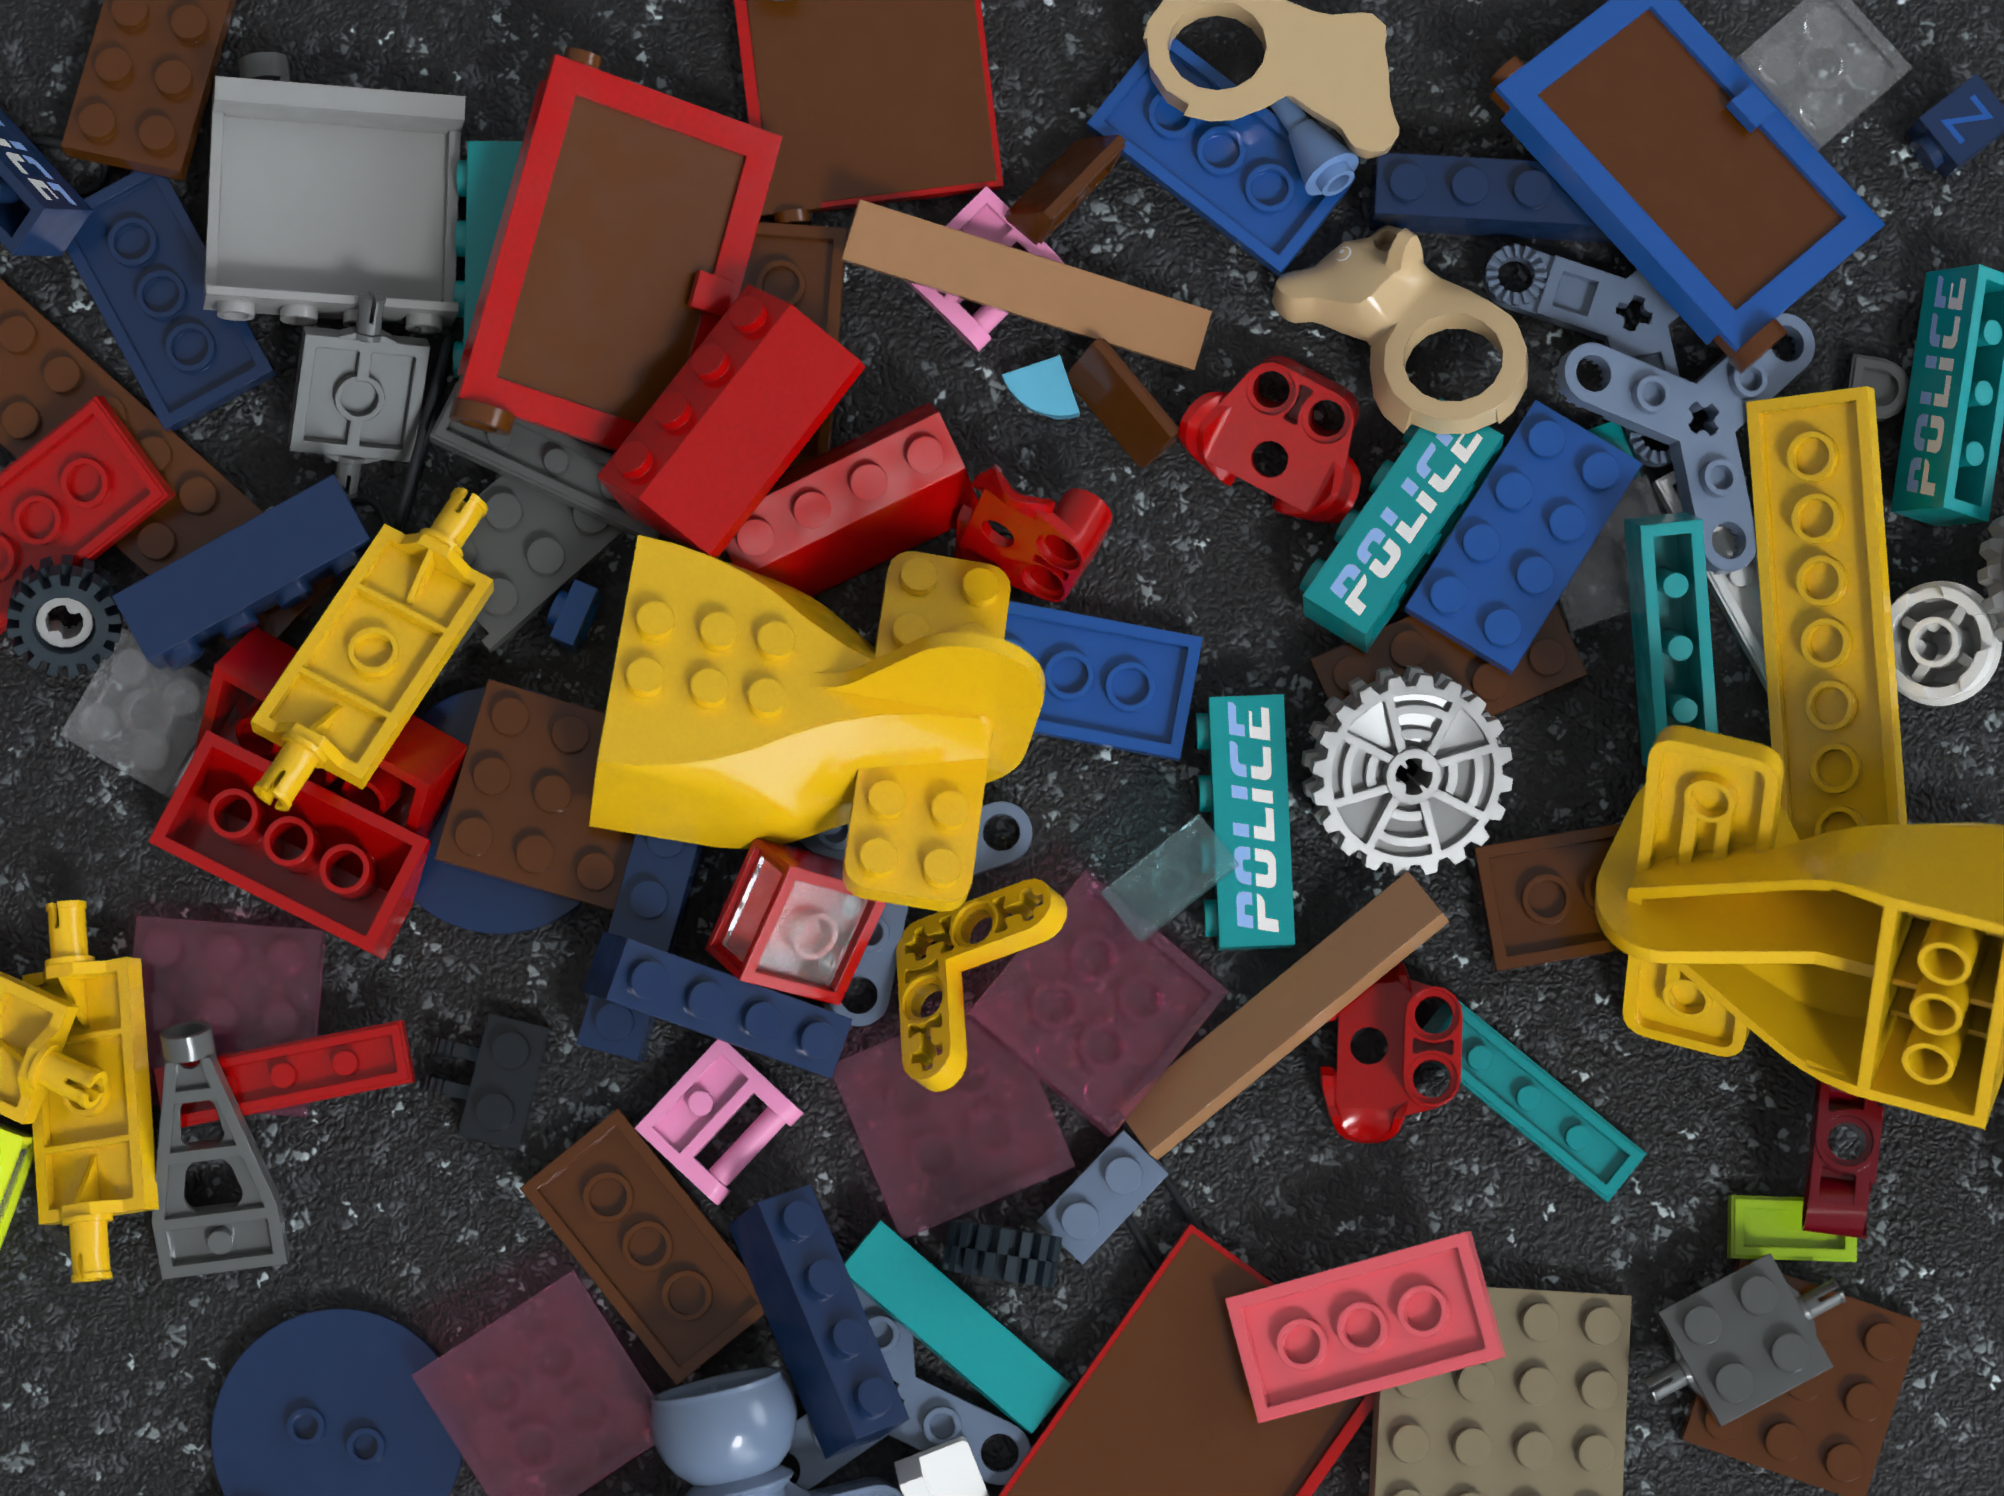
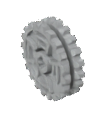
(1438, 807)

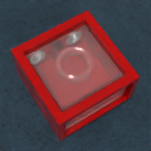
(793, 923)

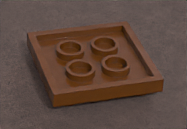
(529, 800)
(1837, 1421)

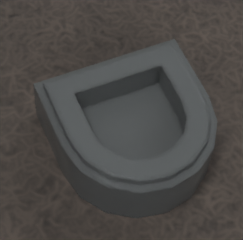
(1885, 377)

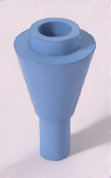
(1321, 159)

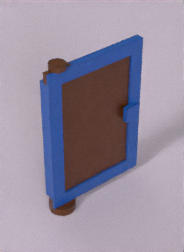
(1685, 169)

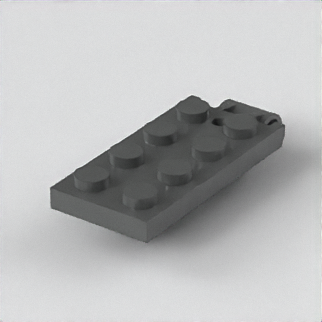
(530, 552)

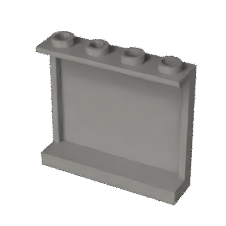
(330, 200)

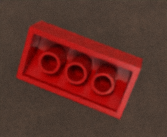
(730, 422)
(857, 505)
(407, 785)
(315, 861)

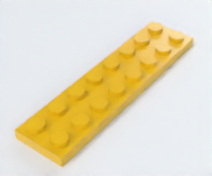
(1827, 609)

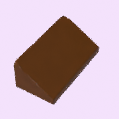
(1064, 186)
(1122, 403)

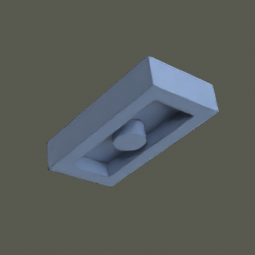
(1103, 1196)

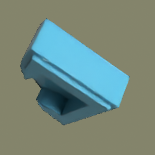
(1043, 389)

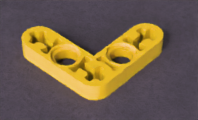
(944, 966)

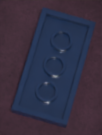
(148, 283)

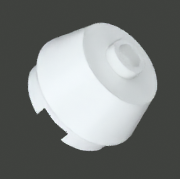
(1943, 643)

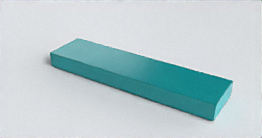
(1540, 1106)
(954, 1327)

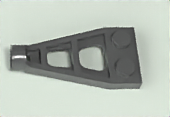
(216, 1235)

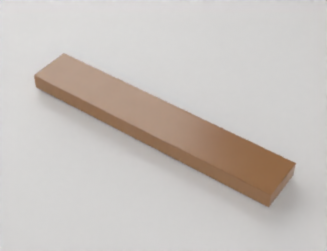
(1025, 285)
(1285, 1014)

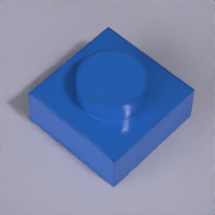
(574, 615)

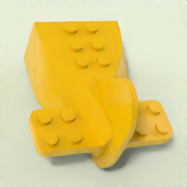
(776, 721)
(1841, 950)

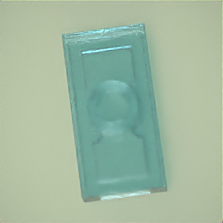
(1170, 878)

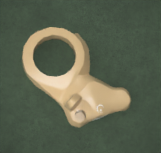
(1317, 59)
(1392, 301)

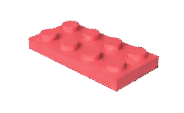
(1365, 1327)

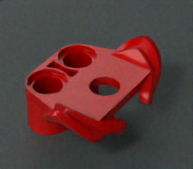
(1227, 427)
(1048, 542)
(1373, 1099)

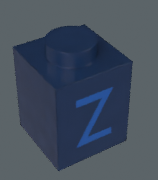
(1957, 128)

